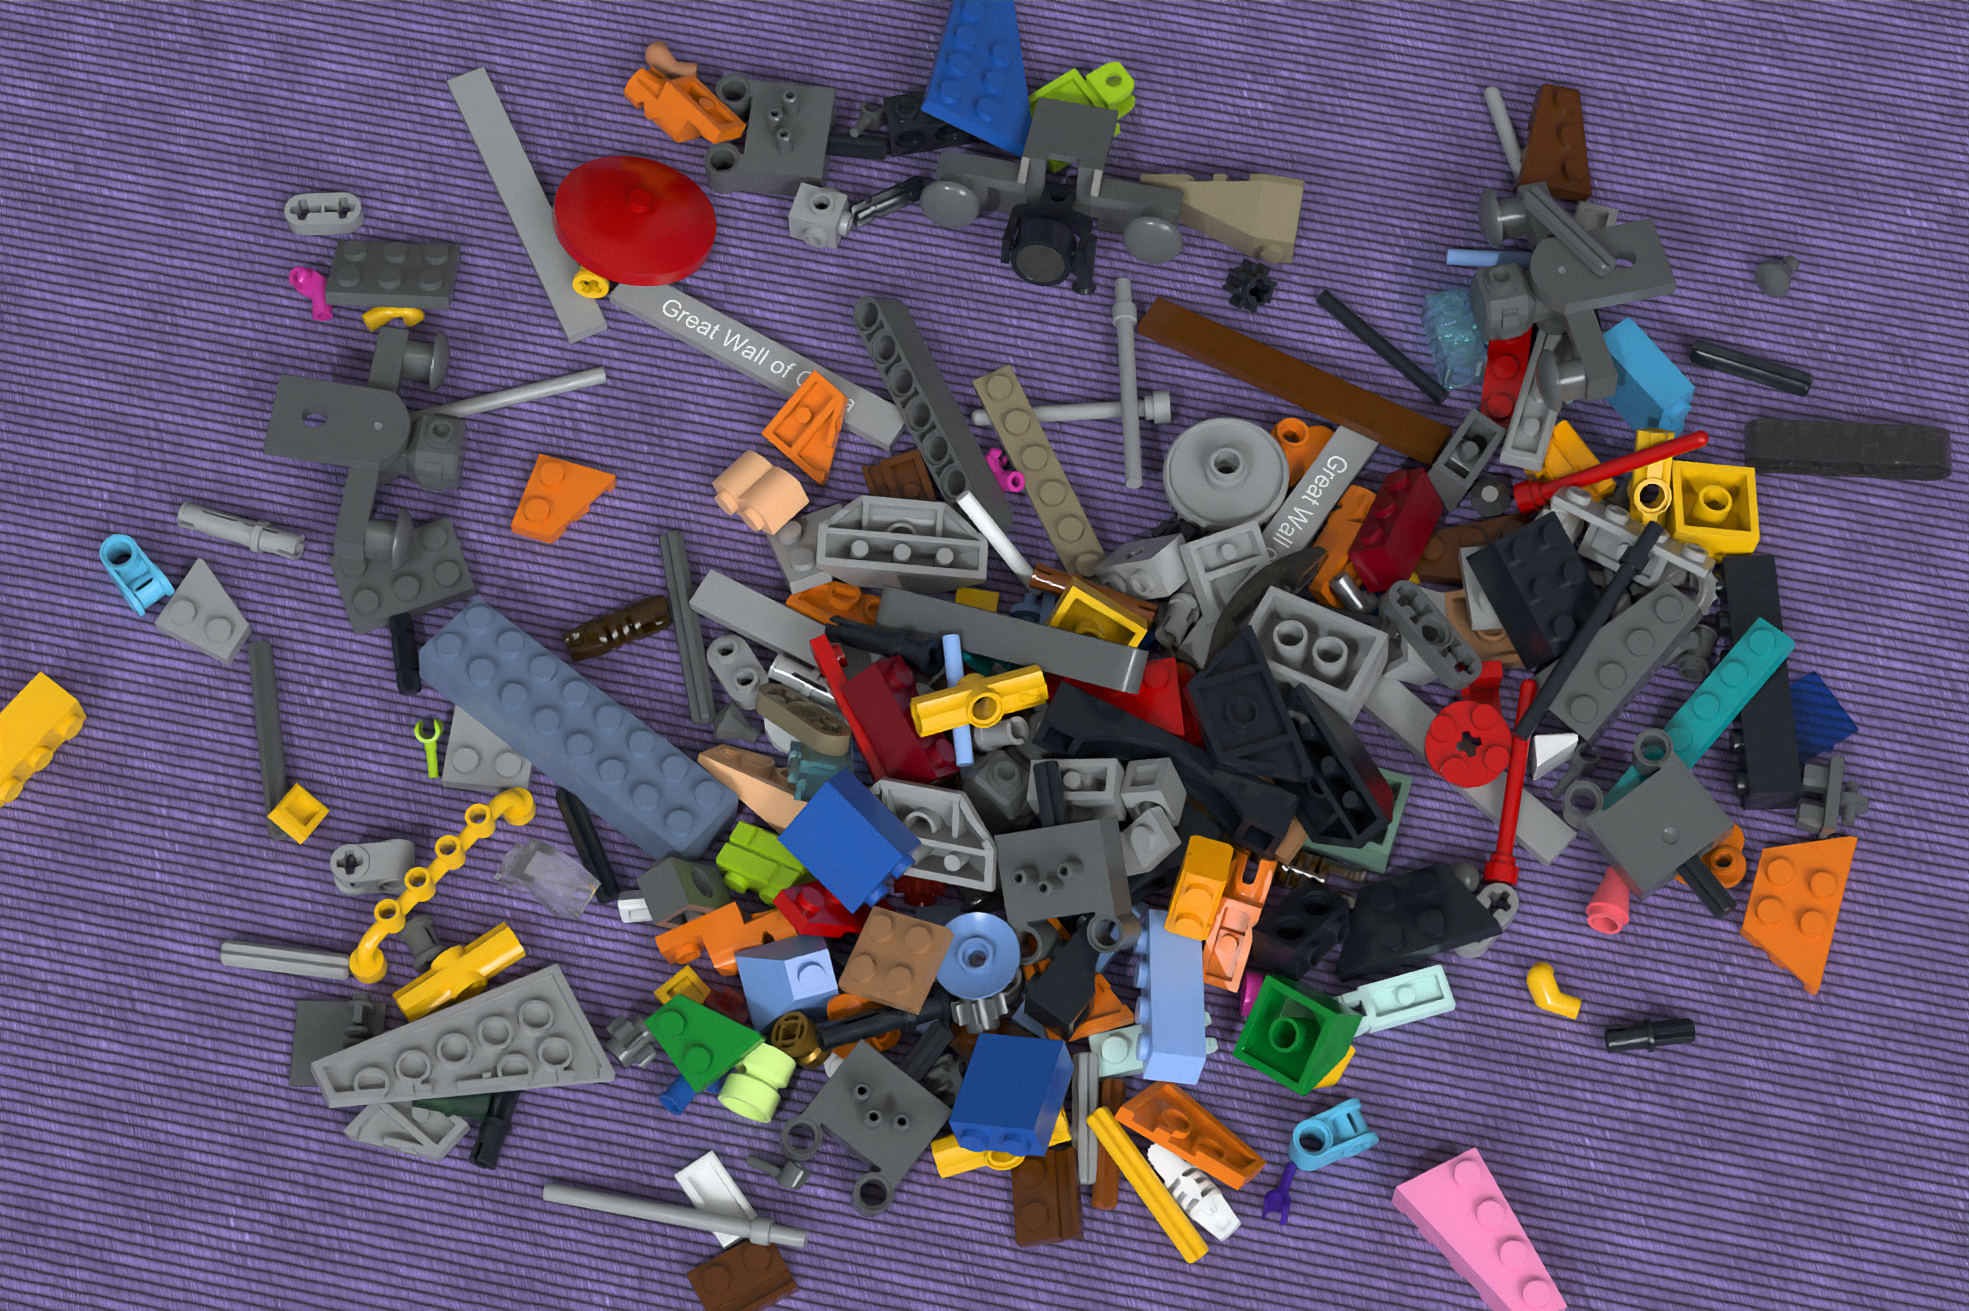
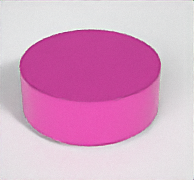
(1249, 991)

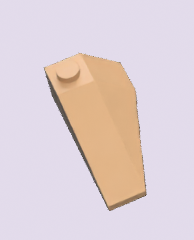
(756, 783)

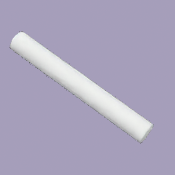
(997, 538)

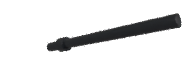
(1631, 564)

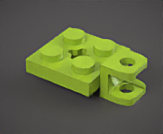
(1095, 92)

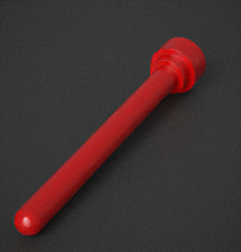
(1533, 494)
(1502, 865)

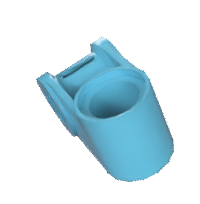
(138, 578)
(1338, 1131)

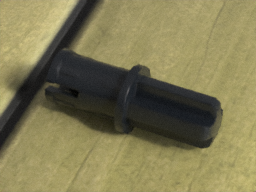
(1648, 1034)
(494, 1129)

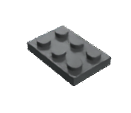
(393, 274)
(428, 579)

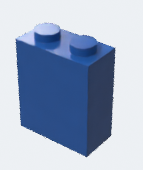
(850, 841)
(1011, 1094)

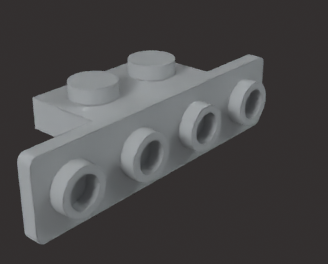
(1614, 530)

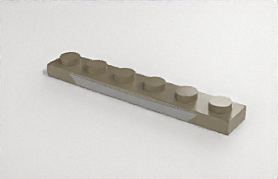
(1044, 477)

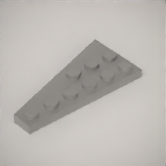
(495, 1042)

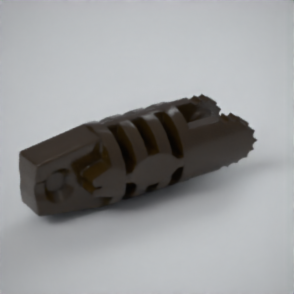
(619, 628)
(1314, 869)

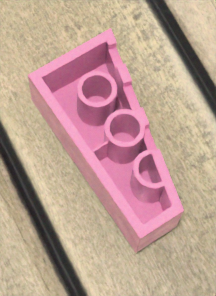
(1479, 1234)

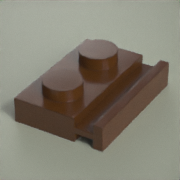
(900, 477)
(1047, 1198)
(743, 1279)

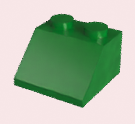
(1296, 1033)

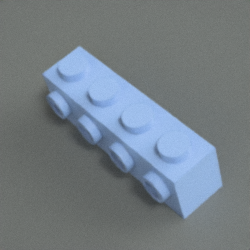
(1169, 1003)

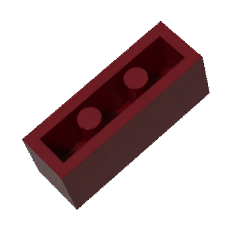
(1396, 529)
(882, 706)

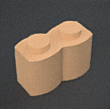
(759, 493)

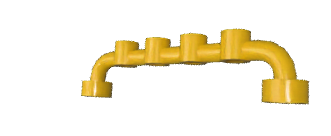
(516, 808)

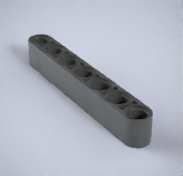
(928, 407)
(1014, 639)

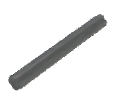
(687, 629)
(268, 731)

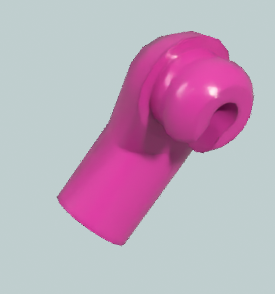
(313, 287)
(1008, 480)

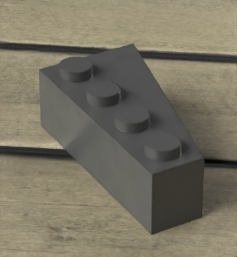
(1621, 661)

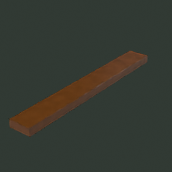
(1295, 381)

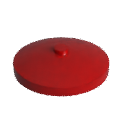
(634, 220)

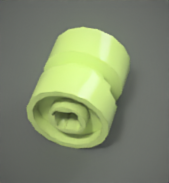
(755, 1085)

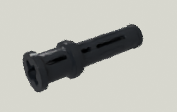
(914, 650)
(882, 1020)

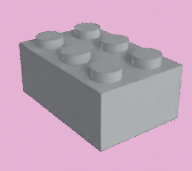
(1319, 649)

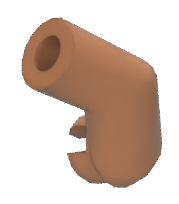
(660, 57)

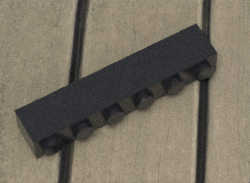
(1765, 727)

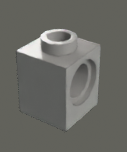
(1151, 785)

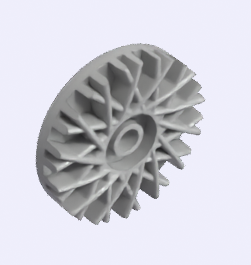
(1225, 474)

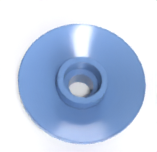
(979, 935)

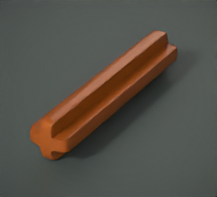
(1106, 1188)

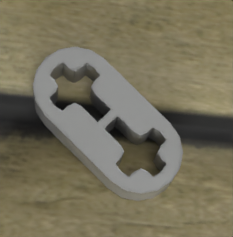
(324, 213)
(1494, 892)

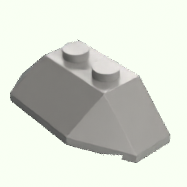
(901, 546)
(952, 835)

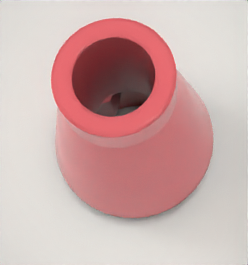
(1609, 905)

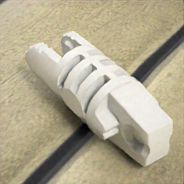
(1194, 1192)

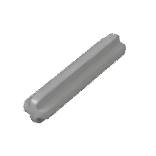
(285, 959)
(1084, 1102)

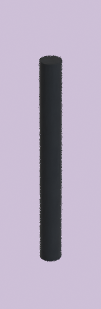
(1382, 347)

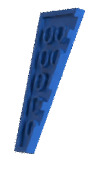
(981, 74)

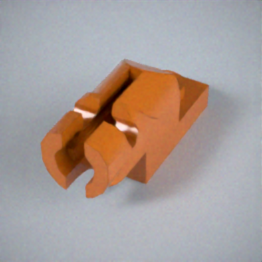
(682, 107)
(1337, 540)
(1231, 931)
(722, 935)

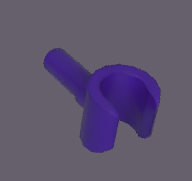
(1278, 1199)

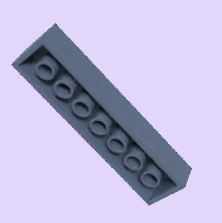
(577, 734)

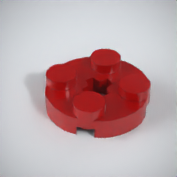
(1454, 765)

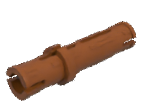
(1055, 582)

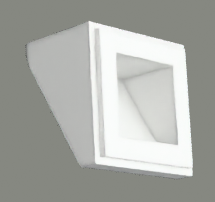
(1550, 751)
(633, 907)

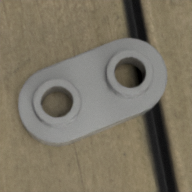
(737, 669)

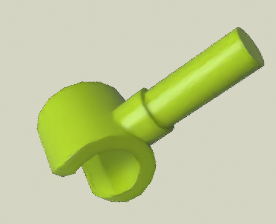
(430, 745)

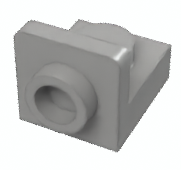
(1148, 841)

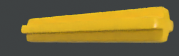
(1147, 1184)

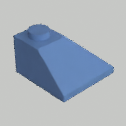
(786, 978)

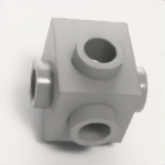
(820, 216)

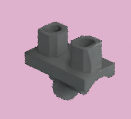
(1823, 816)

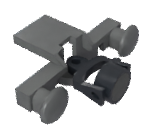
(1052, 215)

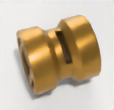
(797, 1039)

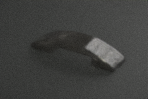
(1287, 573)

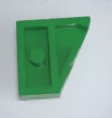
(701, 1040)

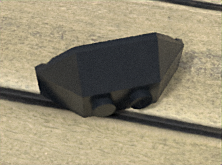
(1348, 795)

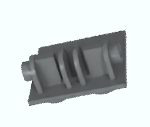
(329, 1028)

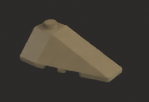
(1250, 216)

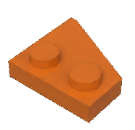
(810, 426)
(557, 496)

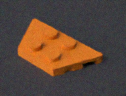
(1798, 904)

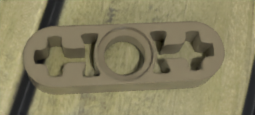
(803, 719)

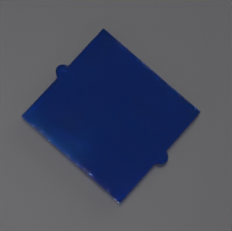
(1818, 717)

